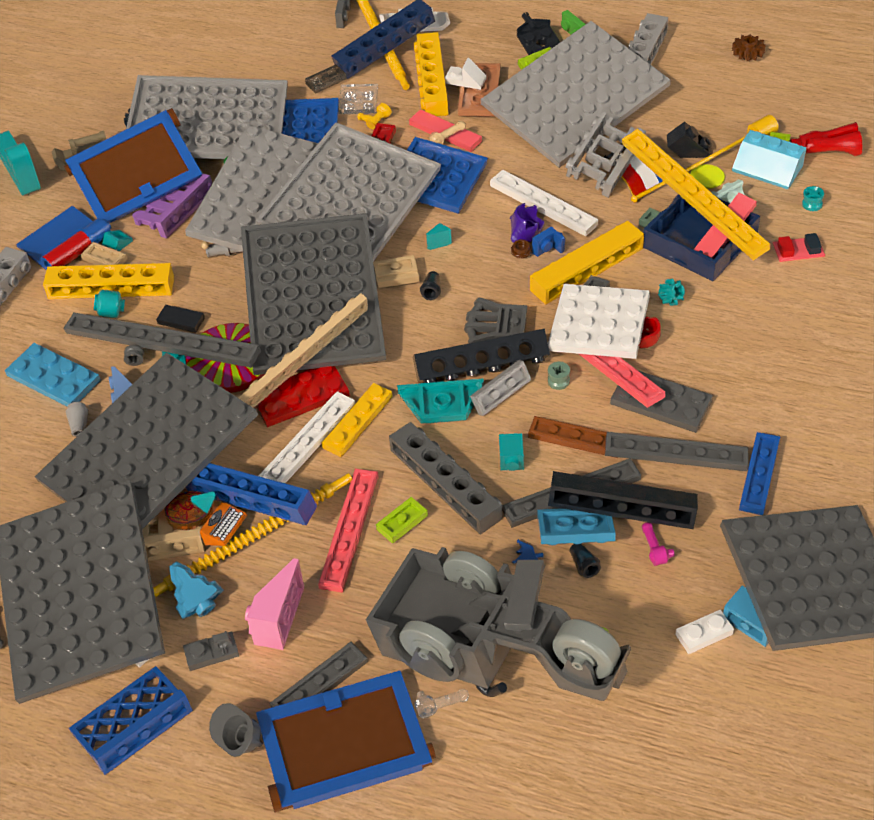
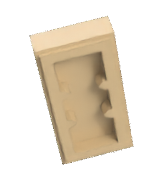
(102, 255)

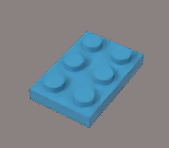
(574, 527)

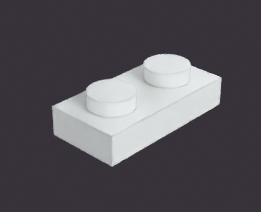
(704, 631)

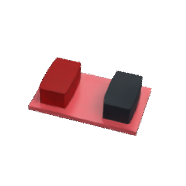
(798, 248)

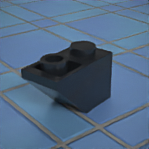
(688, 143)

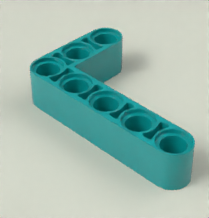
(18, 164)

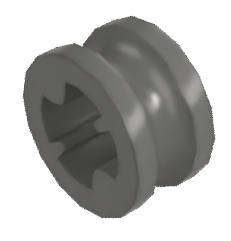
(129, 355)

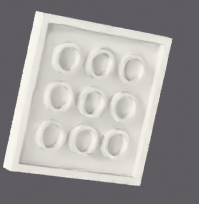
(599, 321)

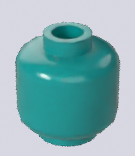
(108, 303)

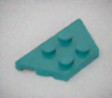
(440, 400)

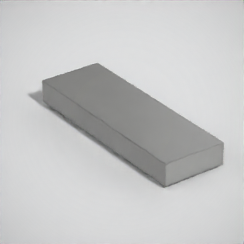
(500, 387)

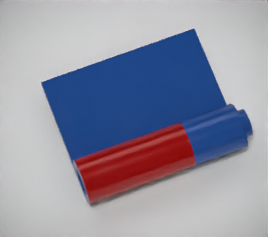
(63, 238)

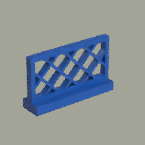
(141, 729)

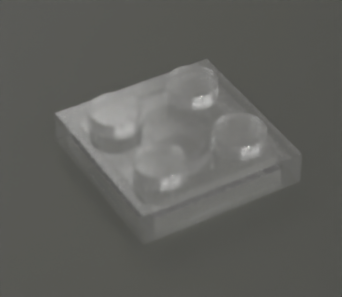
(358, 98)

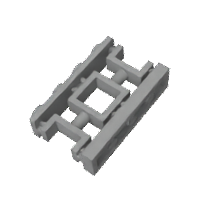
(589, 146)

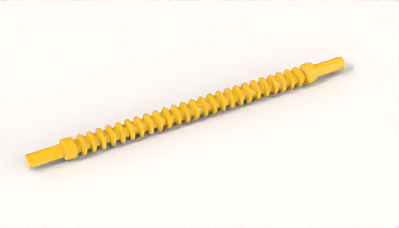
(391, 57)
(326, 491)

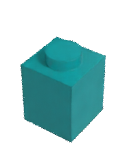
(511, 452)

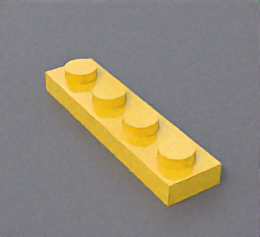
(357, 420)

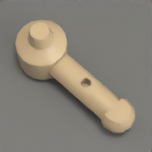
(439, 137)

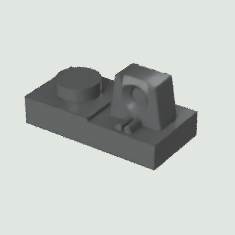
(210, 650)

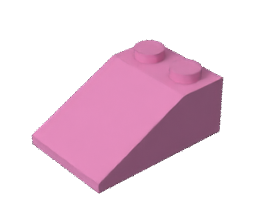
(275, 607)

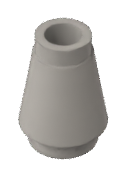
(77, 417)

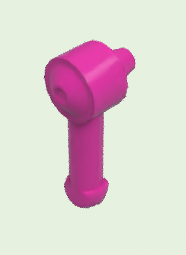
(658, 554)

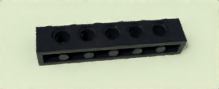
(535, 340)

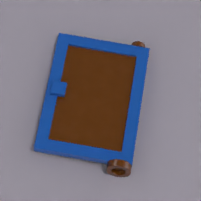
(134, 167)
(342, 741)

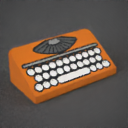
(222, 525)

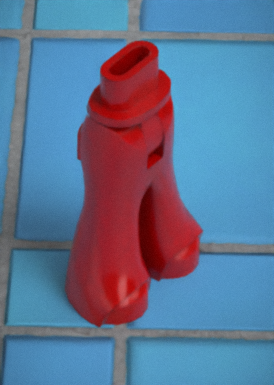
(842, 139)

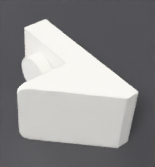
(468, 76)

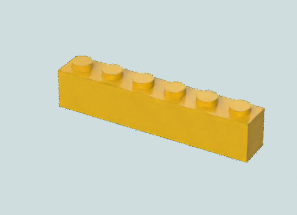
(587, 261)

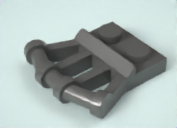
(509, 319)

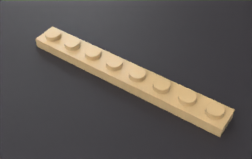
(305, 351)

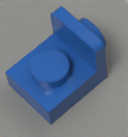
(546, 240)

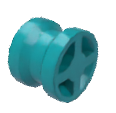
(813, 198)

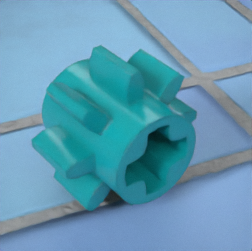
(671, 292)

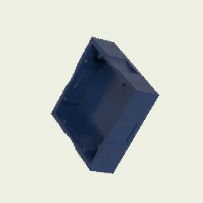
(679, 230)

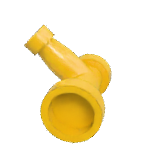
(383, 111)

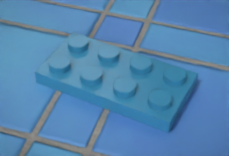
(52, 375)

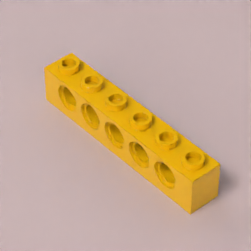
(430, 74)
(128, 279)

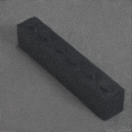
(623, 500)

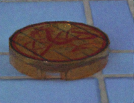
(183, 514)

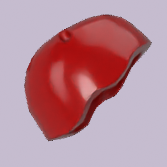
(652, 335)

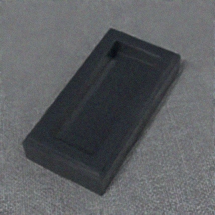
(180, 318)

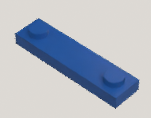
(759, 473)

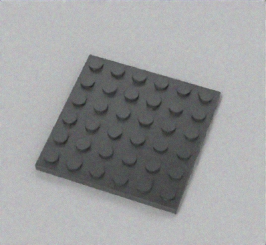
(807, 574)

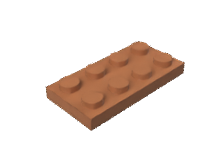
(470, 98)

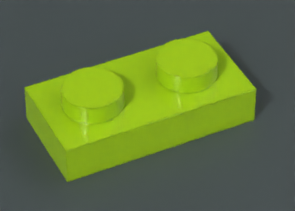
(401, 520)

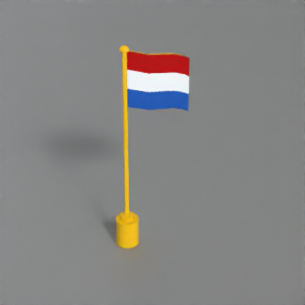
(643, 180)

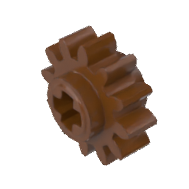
(748, 47)

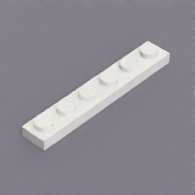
(545, 202)
(308, 439)

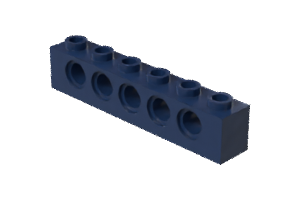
(384, 38)

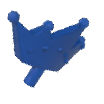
(527, 552)

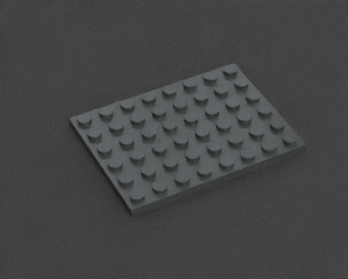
(300, 278)
(152, 435)
(77, 592)

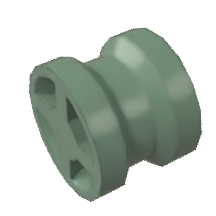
(558, 375)

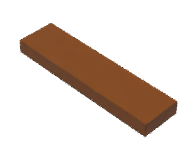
(568, 435)

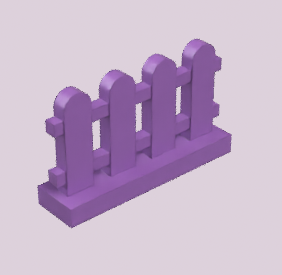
(174, 213)

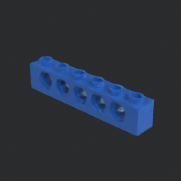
(255, 493)

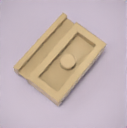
(396, 271)

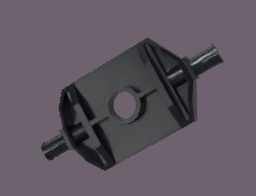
(536, 32)

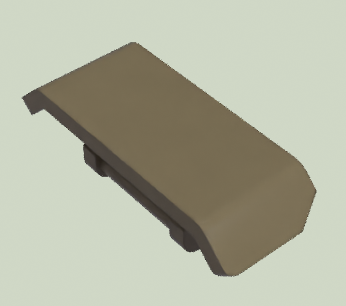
(76, 147)

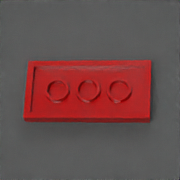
(301, 394)

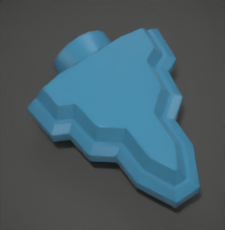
(193, 591)

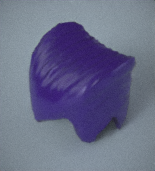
(525, 223)

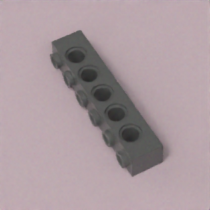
(446, 477)

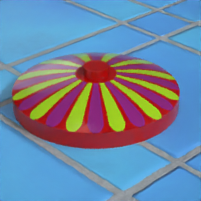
(228, 376)

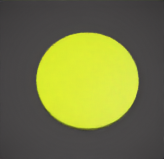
(708, 175)

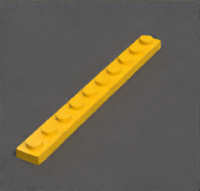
(696, 195)

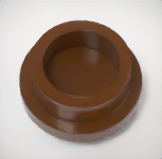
(521, 249)

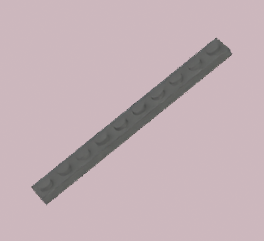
(163, 339)

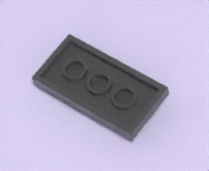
(680, 407)

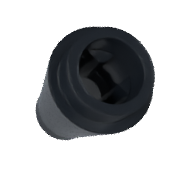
(430, 287)
(585, 561)

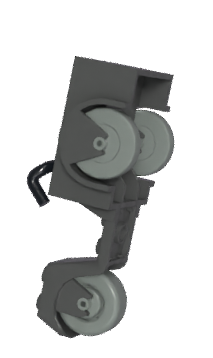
(449, 620)

